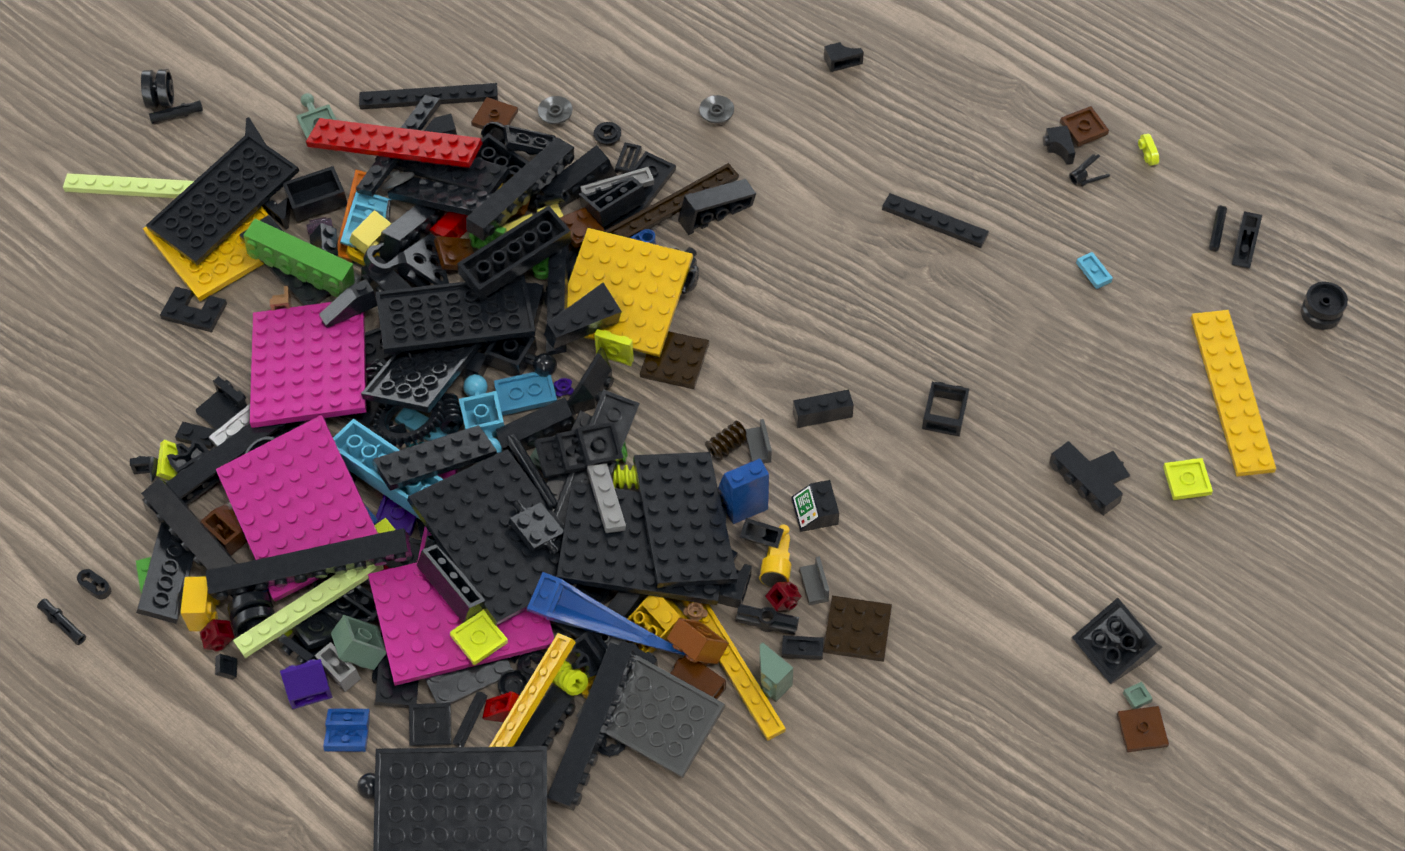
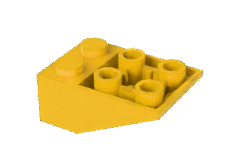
(656, 616)

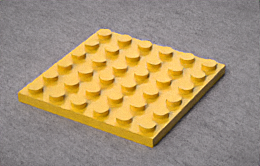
(218, 269)
(641, 279)

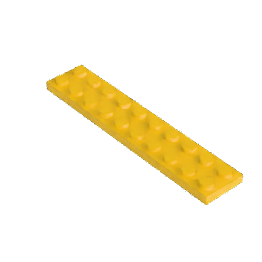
(1233, 393)

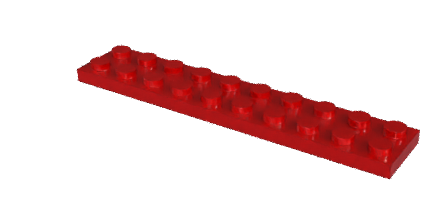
(394, 142)

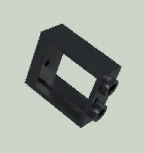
(940, 423)

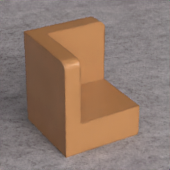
(281, 301)

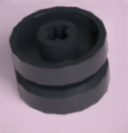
(157, 88)
(1324, 305)
(249, 610)

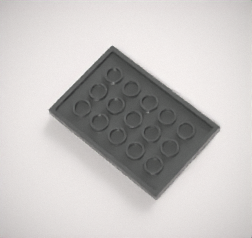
(663, 717)

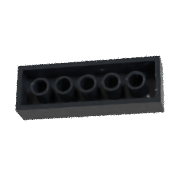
(514, 252)

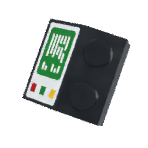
(816, 506)

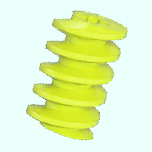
(624, 476)
(571, 680)

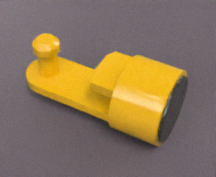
(776, 565)

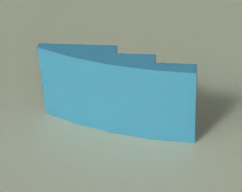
(361, 208)

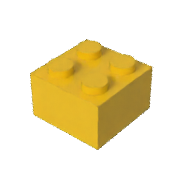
(197, 605)

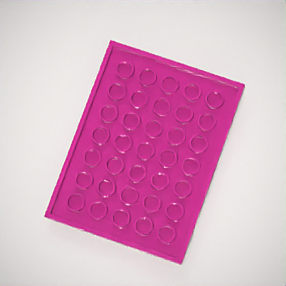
(305, 367)
(295, 496)
(419, 624)

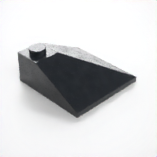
(1116, 641)

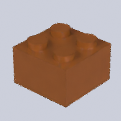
(697, 641)

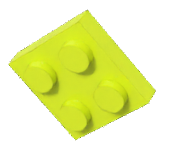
(616, 347)
(1187, 479)
(478, 637)

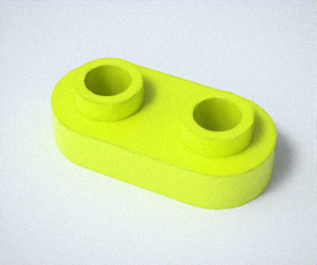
(1149, 149)

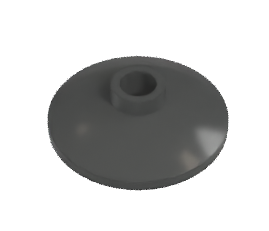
(716, 109)
(555, 110)
(396, 178)

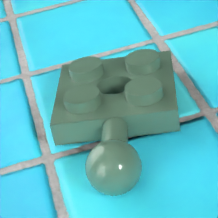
(309, 119)

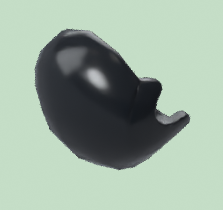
(495, 129)
(512, 681)

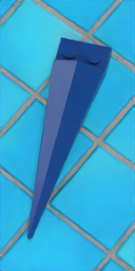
(568, 605)

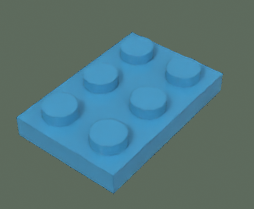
(524, 392)

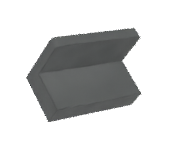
(759, 443)
(815, 583)

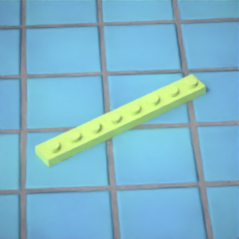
(124, 185)
(301, 609)

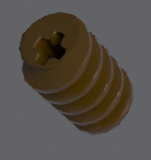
(726, 440)

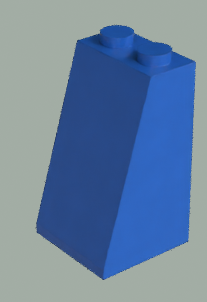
(745, 491)

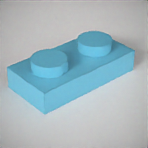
(1094, 270)

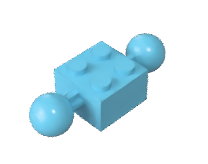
(481, 408)

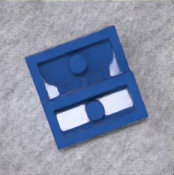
(347, 730)

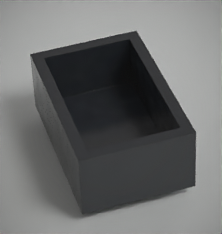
(315, 193)

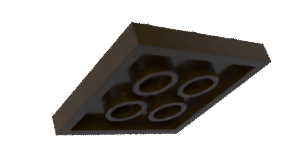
(678, 362)
(857, 628)

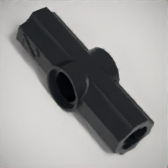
(780, 622)

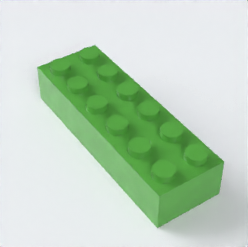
(298, 258)

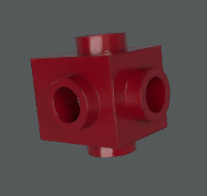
(783, 596)
(216, 635)

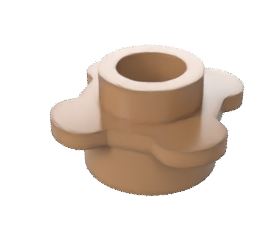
(701, 613)

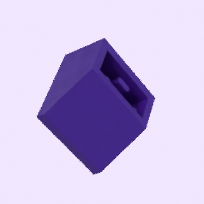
(306, 683)

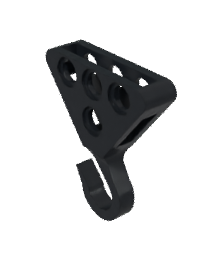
(416, 258)

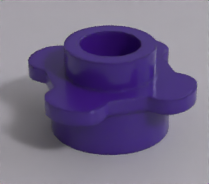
(563, 382)

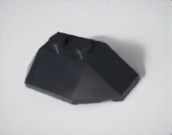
(591, 385)
(356, 604)

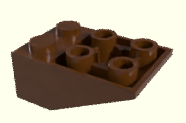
(225, 527)

